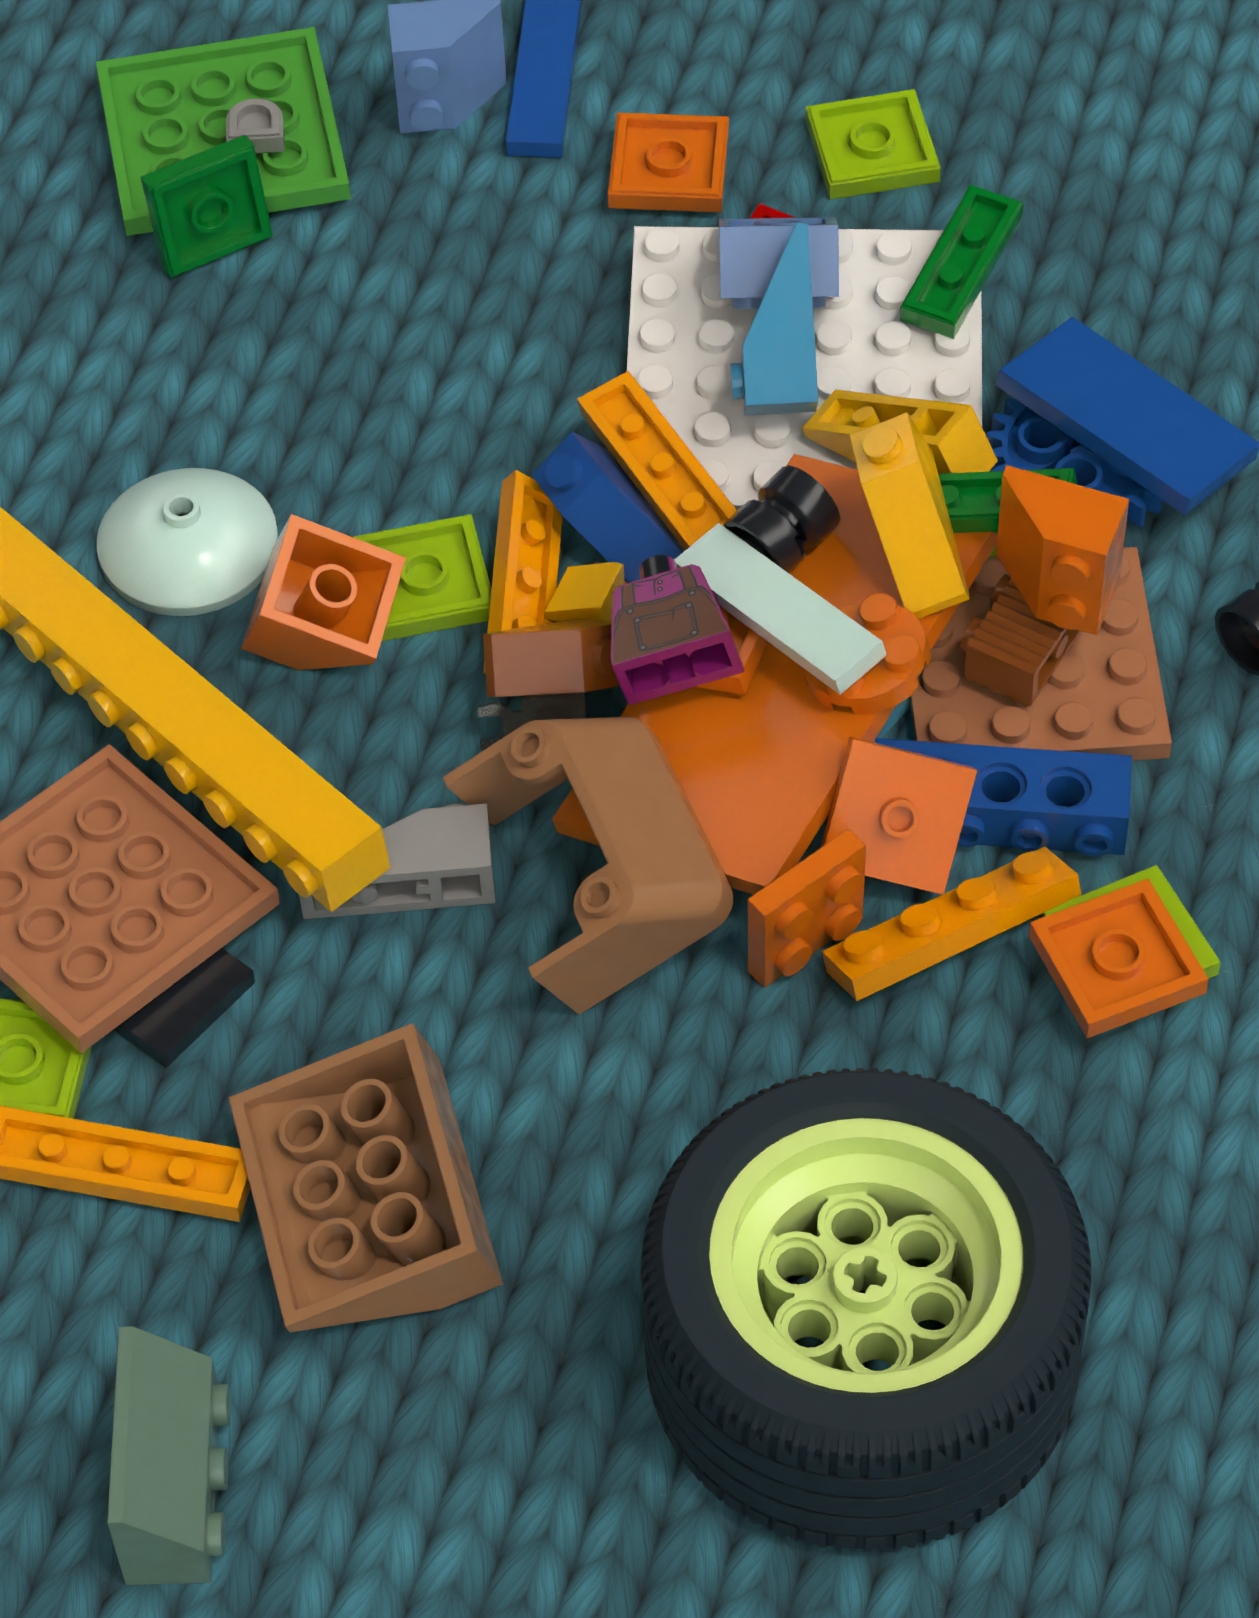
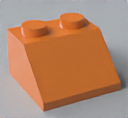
(1061, 546)
(322, 599)

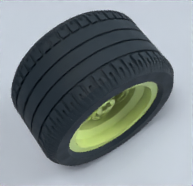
(932, 1215)

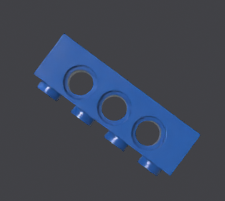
(1032, 788)

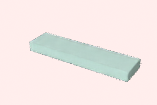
(784, 610)

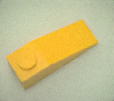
(947, 427)
(910, 514)

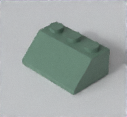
(166, 1461)

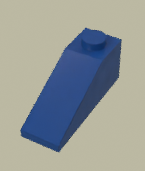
(604, 504)

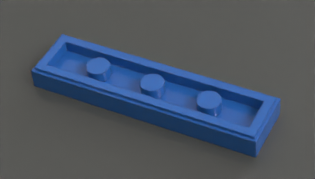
(543, 78)

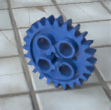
(1031, 443)

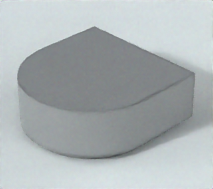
(260, 122)

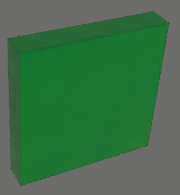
(207, 206)

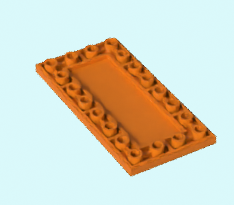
(771, 758)

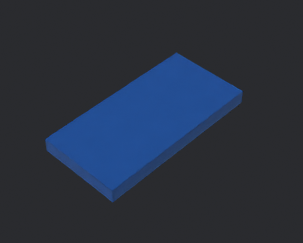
(1128, 415)

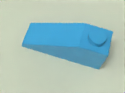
(779, 350)

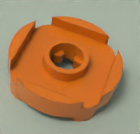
(896, 674)

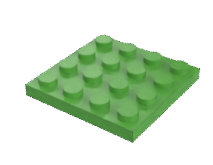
(178, 104)

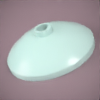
(186, 541)

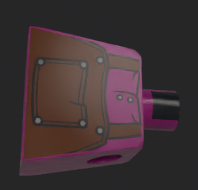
(669, 632)

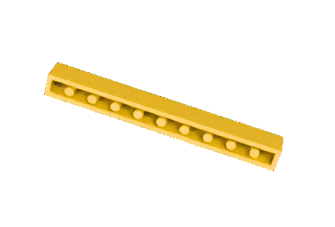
(185, 724)

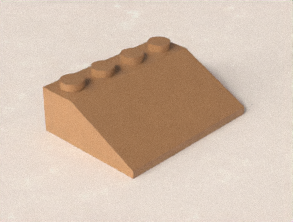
(364, 1186)

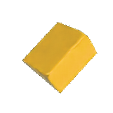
(586, 592)

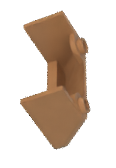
(660, 872)

